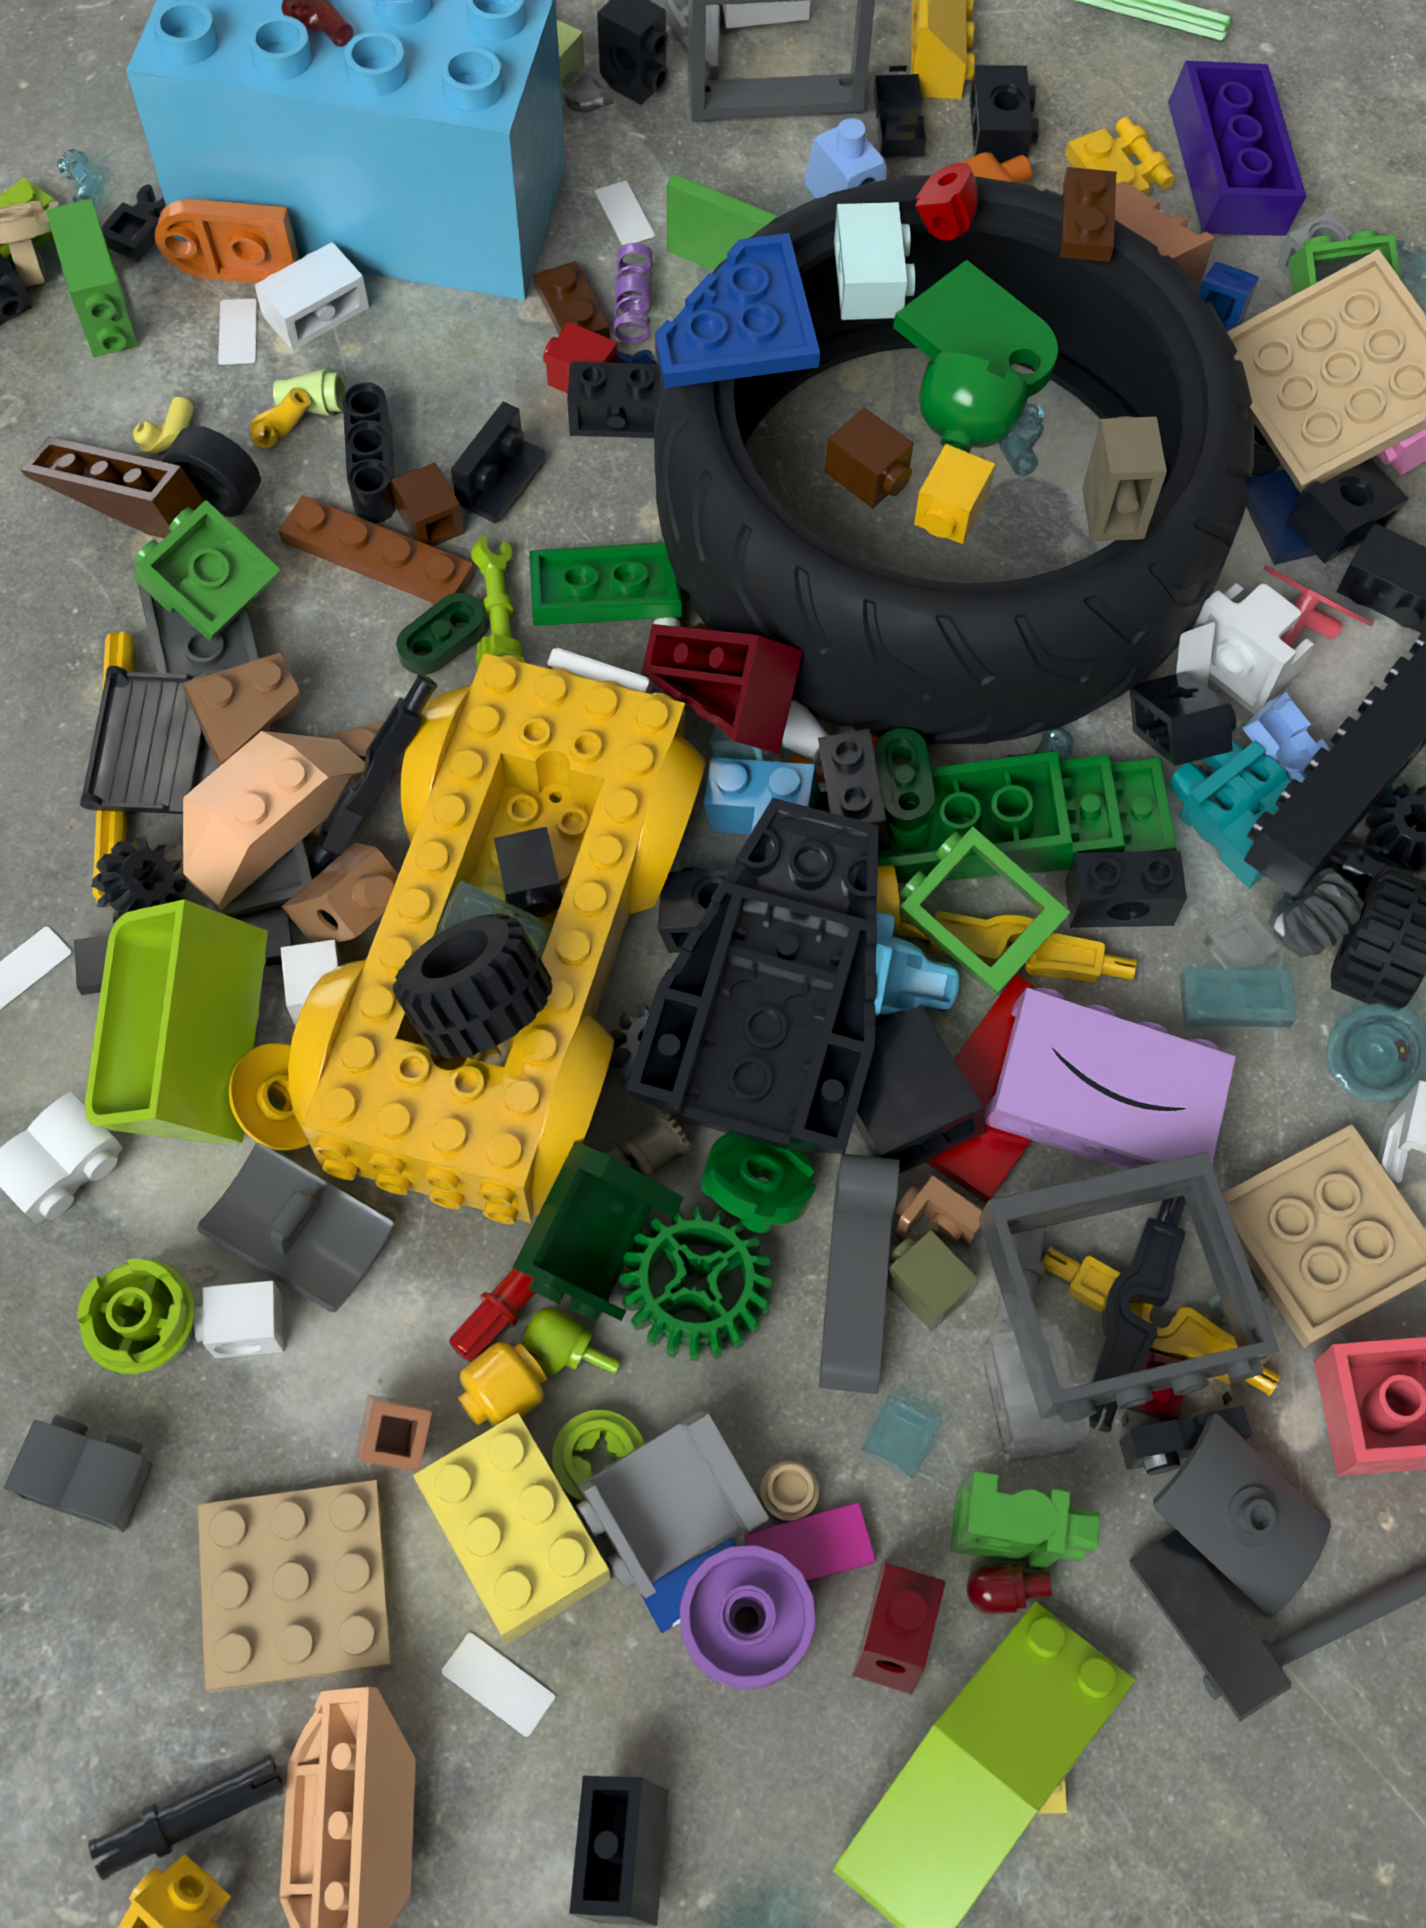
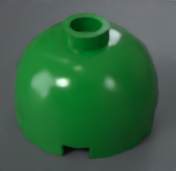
(970, 403)

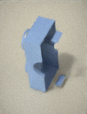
(1283, 734)

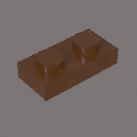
(1088, 214)
(570, 299)

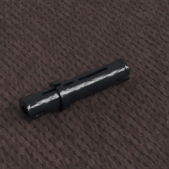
(185, 1817)

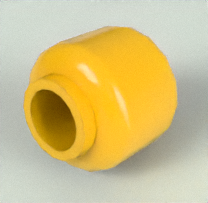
(501, 1384)

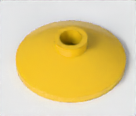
(255, 1077)

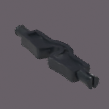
(381, 758)
(1145, 1281)

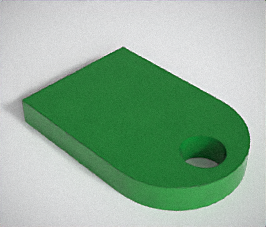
(981, 319)

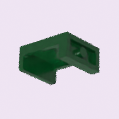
(588, 1229)

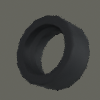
(216, 468)

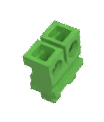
(1020, 1524)

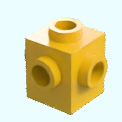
(176, 1899)

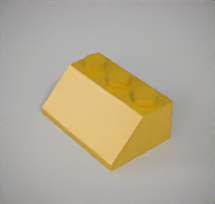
(940, 46)

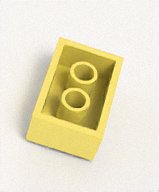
(512, 1528)

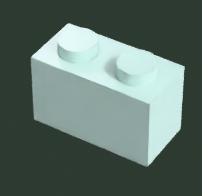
(871, 260)

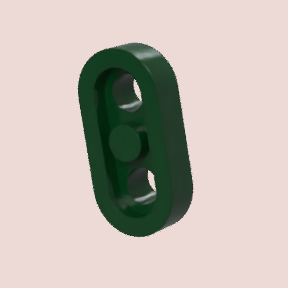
(436, 633)
(905, 782)

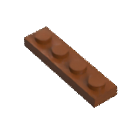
(375, 551)

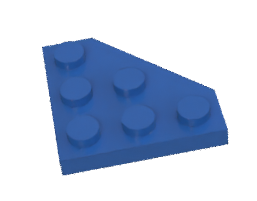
(741, 319)

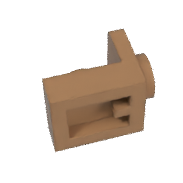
(948, 1212)

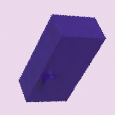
(1236, 148)

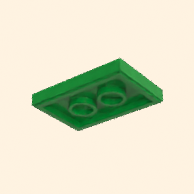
(603, 584)

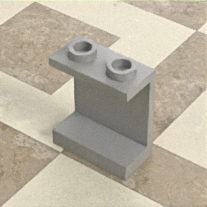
(668, 1501)

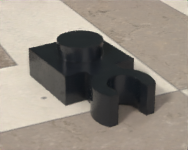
(132, 228)

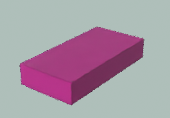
(821, 1542)

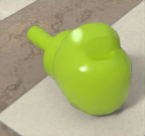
(559, 1341)

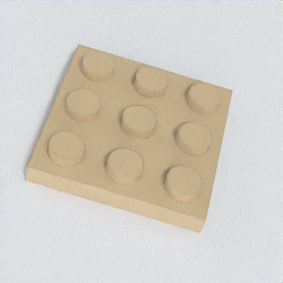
(1328, 1235)
(293, 1586)

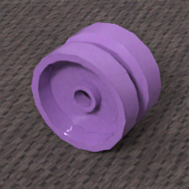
(752, 1580)

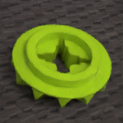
(581, 1437)

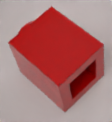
(572, 345)

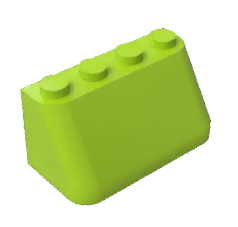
(174, 1022)

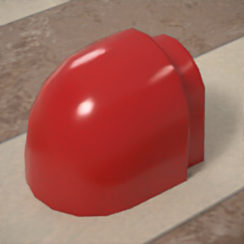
(949, 201)

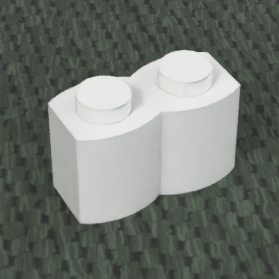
(55, 1158)

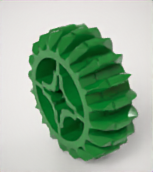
(673, 1243)

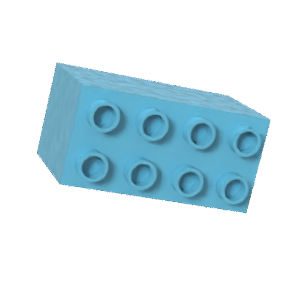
(409, 148)

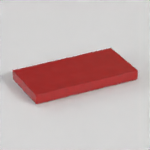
(989, 1158)

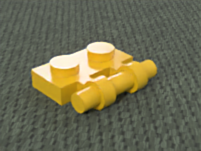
(1103, 152)

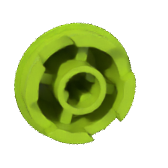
(136, 1316)

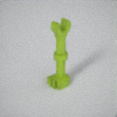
(497, 604)

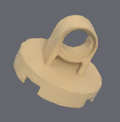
(19, 228)

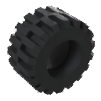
(1386, 948)
(473, 986)

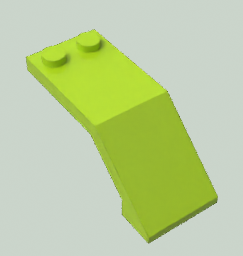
(983, 1774)

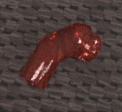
(320, 16)

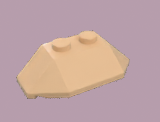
(260, 808)
(348, 1816)

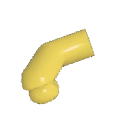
(158, 438)

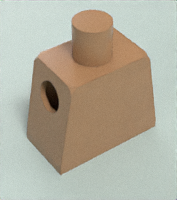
(350, 889)

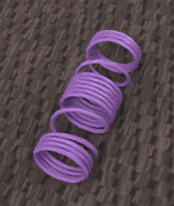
(633, 283)

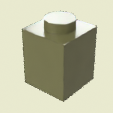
(929, 1278)

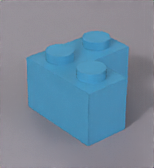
(742, 789)

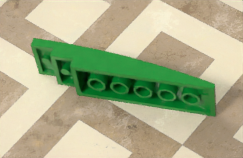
(1036, 813)

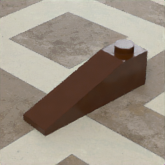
(118, 484)

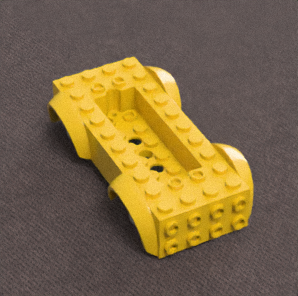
(487, 763)

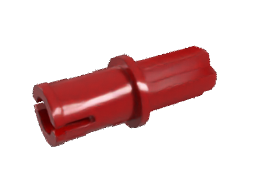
(492, 1315)

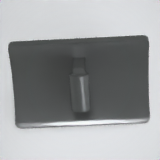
(298, 1227)
(1244, 1516)

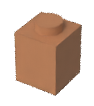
(393, 1433)

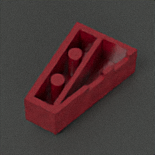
(728, 678)

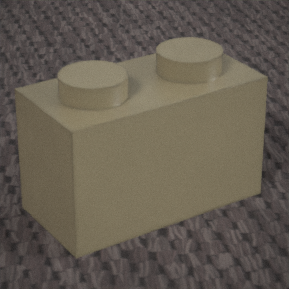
(1123, 478)

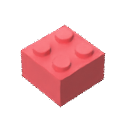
(1375, 1405)

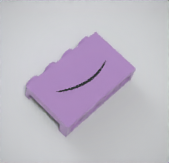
(1108, 1084)

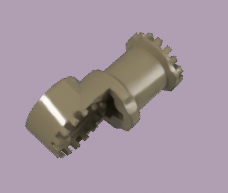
(652, 1146)

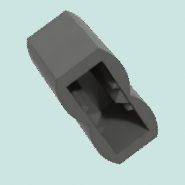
(78, 1473)

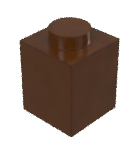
(869, 458)
(428, 505)

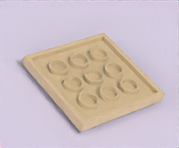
(1337, 370)

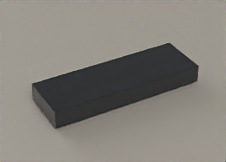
(1210, 1625)

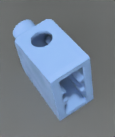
(843, 160)

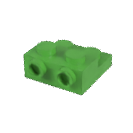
(204, 570)

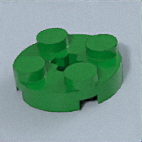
(733, 1183)

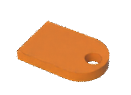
(226, 239)

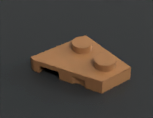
(242, 702)

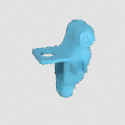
(907, 976)

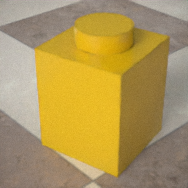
(954, 494)

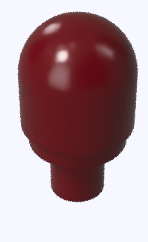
(1004, 1588)

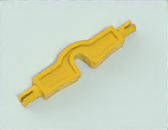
(1057, 957)
(1184, 1338)

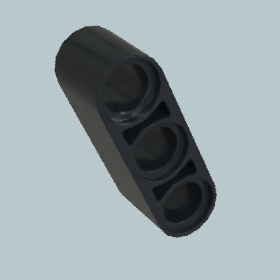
(369, 452)

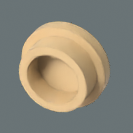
(789, 1491)

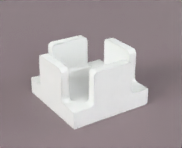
(1247, 650)

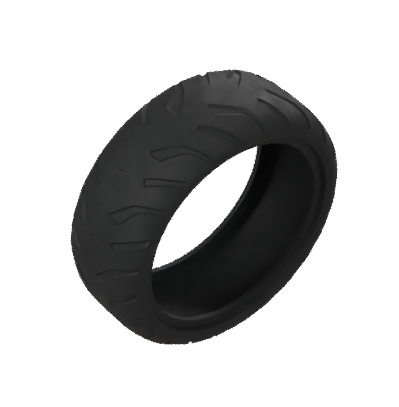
(972, 655)

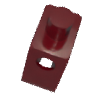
(899, 1628)

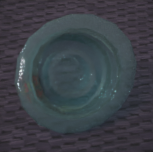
(1378, 1052)

